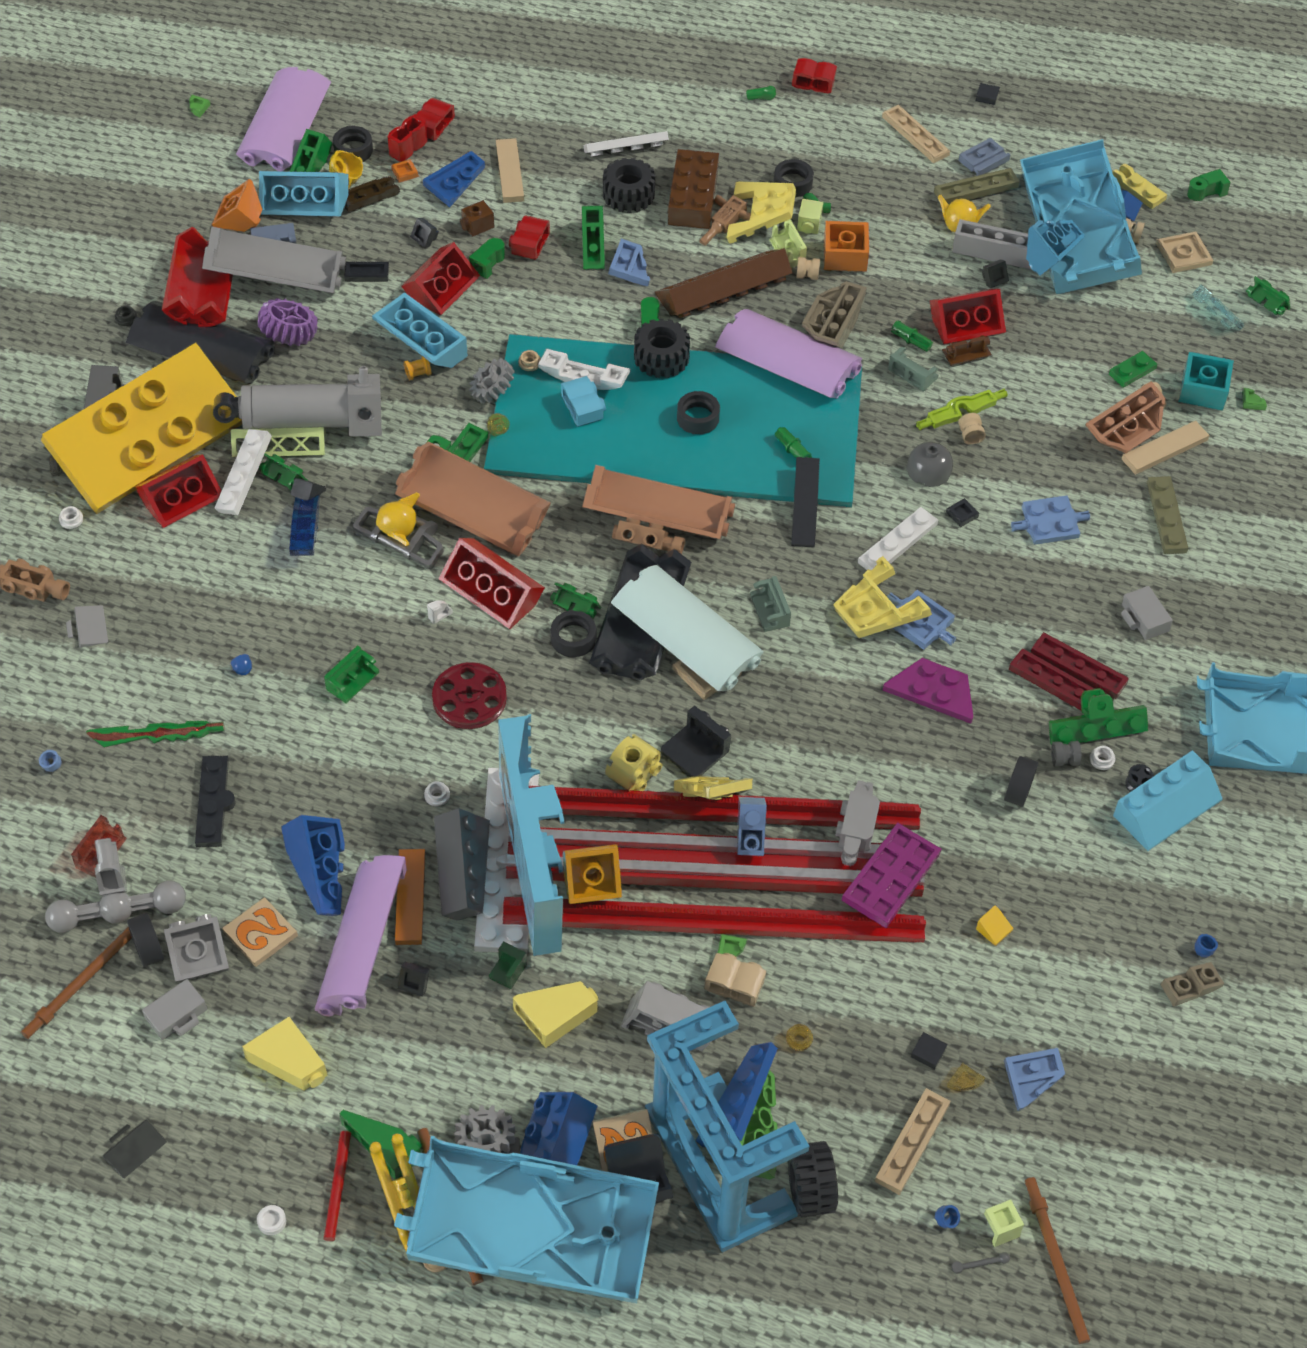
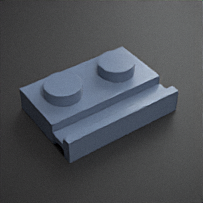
(984, 157)

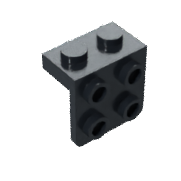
(697, 744)
(640, 1159)

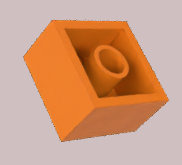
(846, 246)

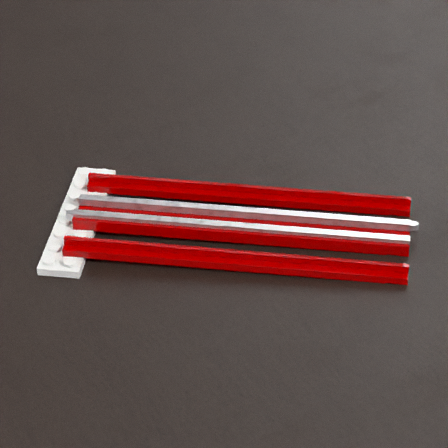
(693, 862)

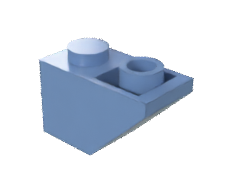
(751, 826)

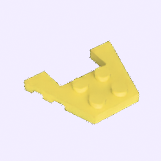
(770, 206)
(869, 609)

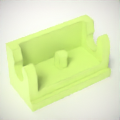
(790, 240)

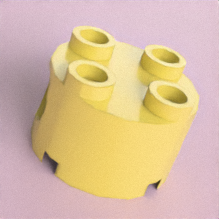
(634, 763)

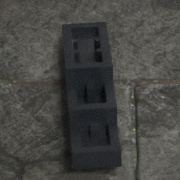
(805, 502)

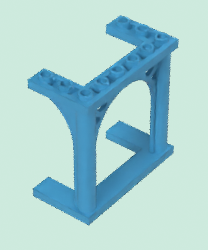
(683, 1094)

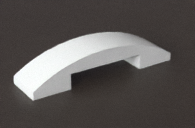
(560, 367)

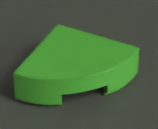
(198, 105)
(1252, 400)
(731, 945)

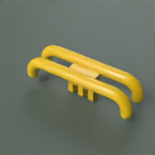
(401, 1191)

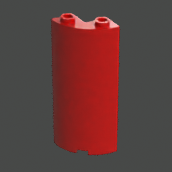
(193, 292)

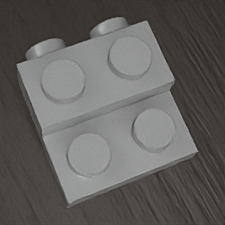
(196, 948)

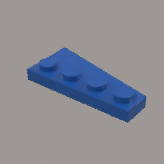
(745, 1087)

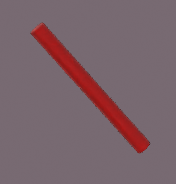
(337, 1186)

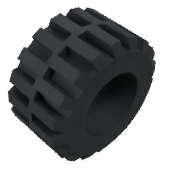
(628, 185)
(661, 348)
(814, 1181)

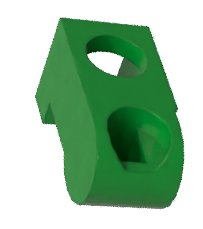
(1207, 185)
(487, 256)
(649, 310)

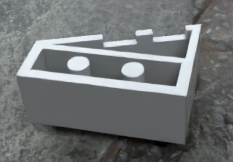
(658, 1008)

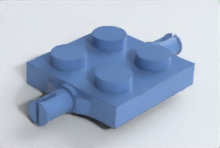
(1050, 520)
(927, 629)

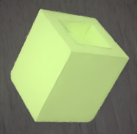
(1004, 1222)

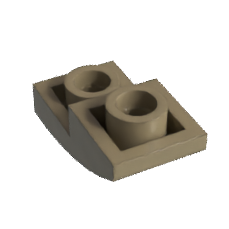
(1193, 984)

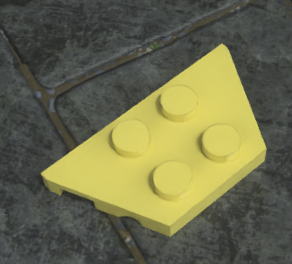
(711, 787)

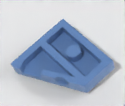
(629, 263)
(1033, 1074)

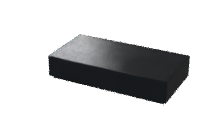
(366, 271)

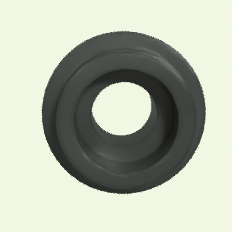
(125, 315)

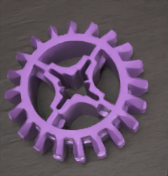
(287, 322)

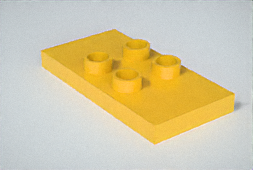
(141, 428)

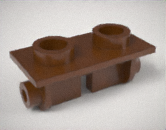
(964, 352)

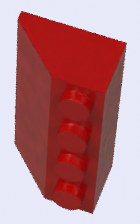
(490, 582)

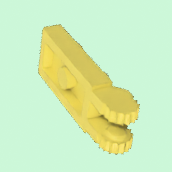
(1139, 186)

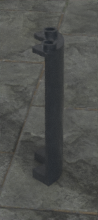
(229, 348)
(621, 643)

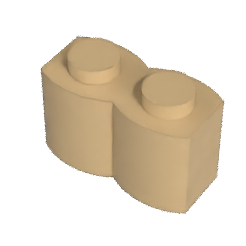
(735, 979)

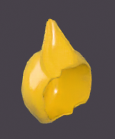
(346, 163)
(960, 209)
(398, 518)

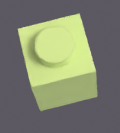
(810, 216)

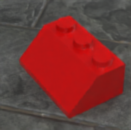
(441, 279)
(968, 315)
(179, 490)

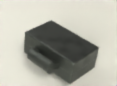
(133, 1148)

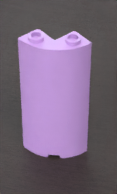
(283, 117)
(789, 353)
(360, 935)

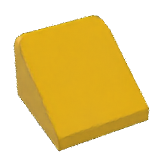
(994, 926)

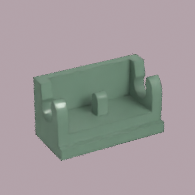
(911, 371)
(771, 604)

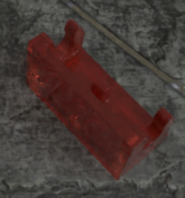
(85, 853)

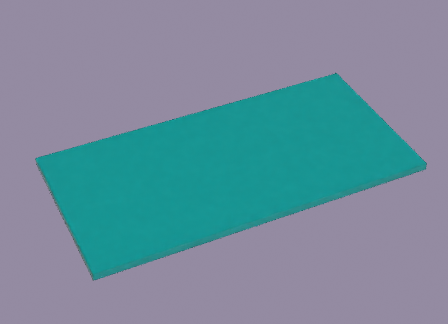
(643, 434)

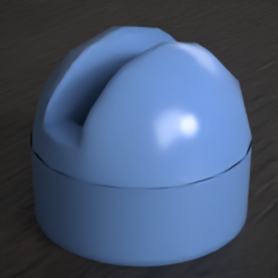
(44, 760)

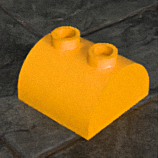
(592, 874)

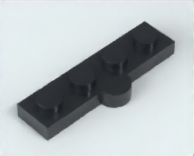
(213, 801)

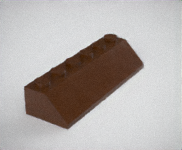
(724, 282)

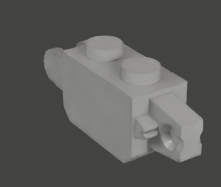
(858, 823)

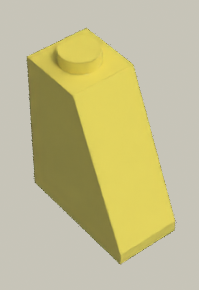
(555, 1010)
(287, 1055)

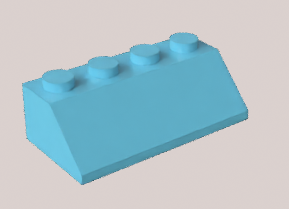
(302, 193)
(423, 331)
(1168, 801)

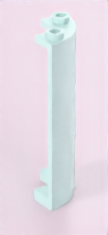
(687, 628)

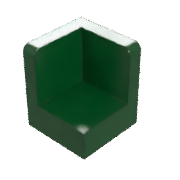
(509, 966)

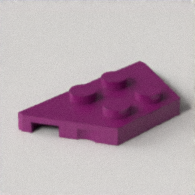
(934, 688)

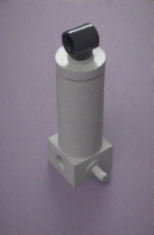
(308, 405)

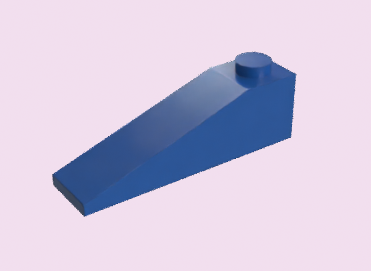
(314, 851)

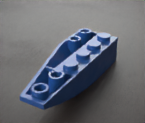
(558, 1127)

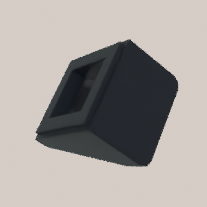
(306, 489)

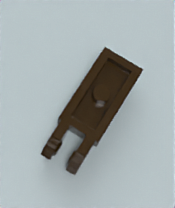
(371, 193)

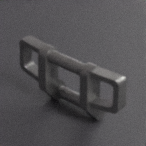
(425, 532)

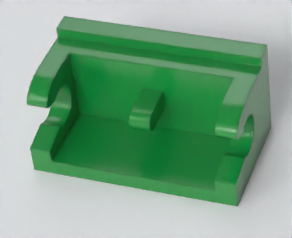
(351, 674)

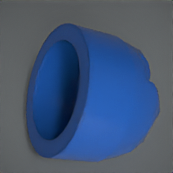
(242, 664)
(1205, 945)
(950, 1220)

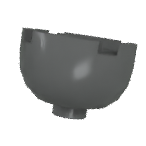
(930, 464)

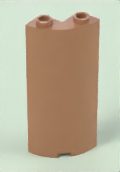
(473, 498)
(659, 503)

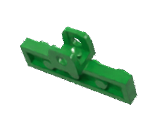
(466, 444)
(1099, 720)

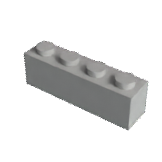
(991, 243)

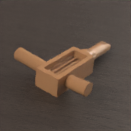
(728, 214)

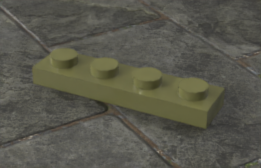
(978, 186)
(1167, 515)

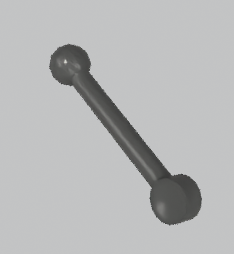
(957, 1266)

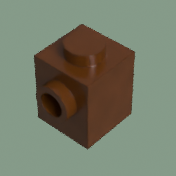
(477, 218)

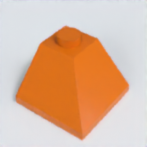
(239, 209)

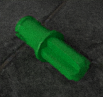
(911, 336)
(792, 444)

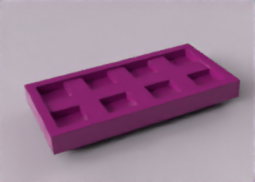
(891, 875)

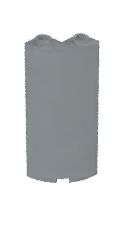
(273, 260)

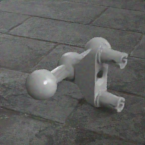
(115, 902)

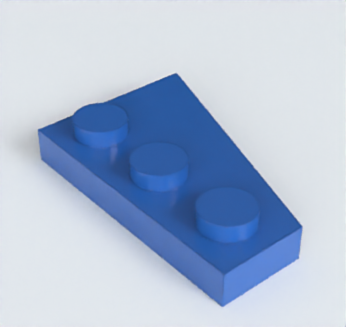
(454, 178)

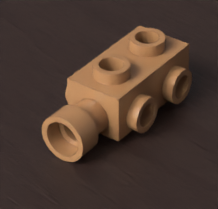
(644, 534)
(31, 581)

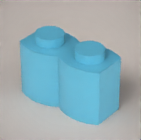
(582, 400)

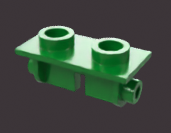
(1276, 299)
(275, 466)
(567, 595)

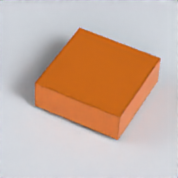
(404, 170)

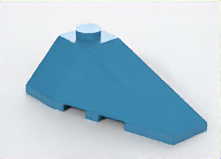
(1050, 243)

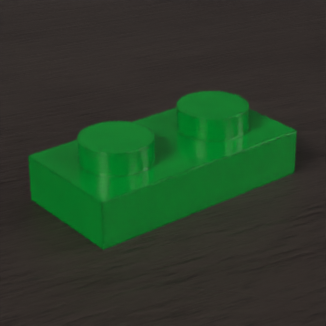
(1133, 369)

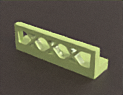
(285, 432)

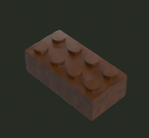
(693, 189)

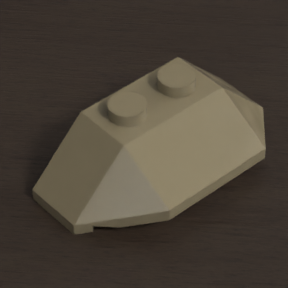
(835, 313)

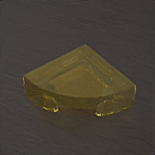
(965, 1079)

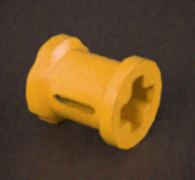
(417, 368)

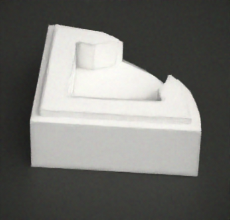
(438, 610)

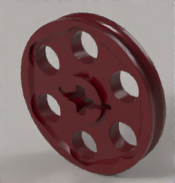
(480, 695)

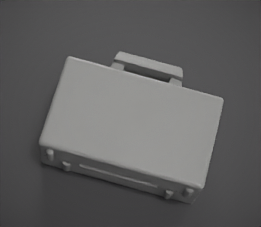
(1146, 613)
(90, 625)
(175, 1010)

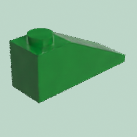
(312, 152)
(593, 237)
(369, 1131)

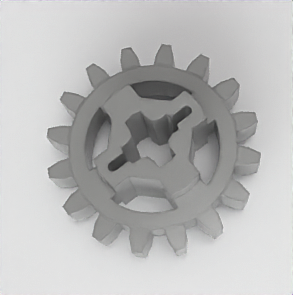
(491, 380)
(485, 1130)

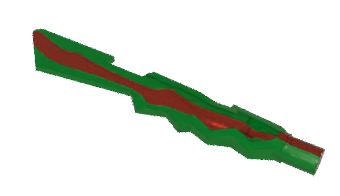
(154, 732)

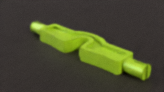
(951, 412)

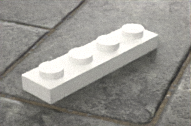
(617, 145)
(243, 472)
(899, 539)

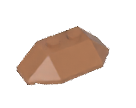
(1130, 420)

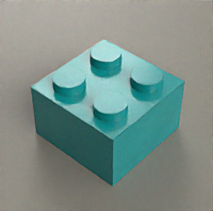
(1206, 381)

